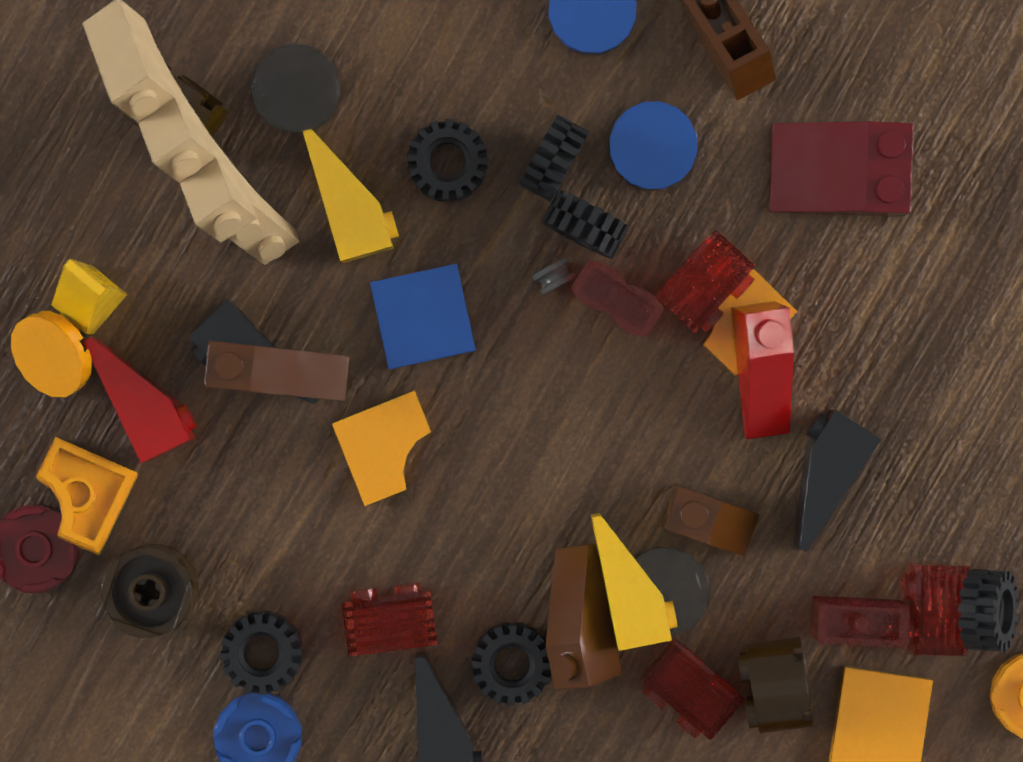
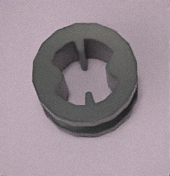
(554, 276)

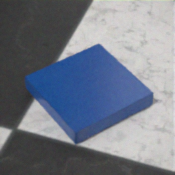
(422, 316)

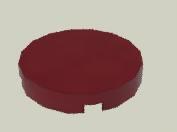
(31, 551)

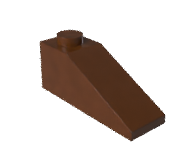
(732, 44)
(276, 371)
(579, 622)

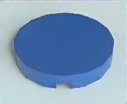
(592, 25)
(653, 145)
(258, 730)

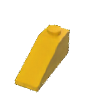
(352, 211)
(86, 296)
(633, 600)

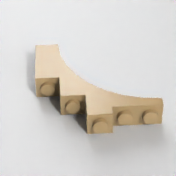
(177, 139)

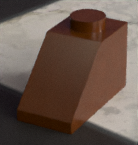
(709, 520)

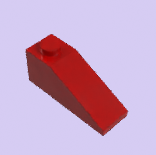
(764, 367)
(144, 408)

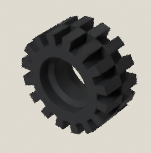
(447, 133)
(554, 158)
(585, 224)
(988, 610)
(261, 679)
(511, 690)

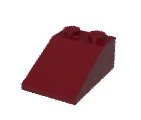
(841, 168)

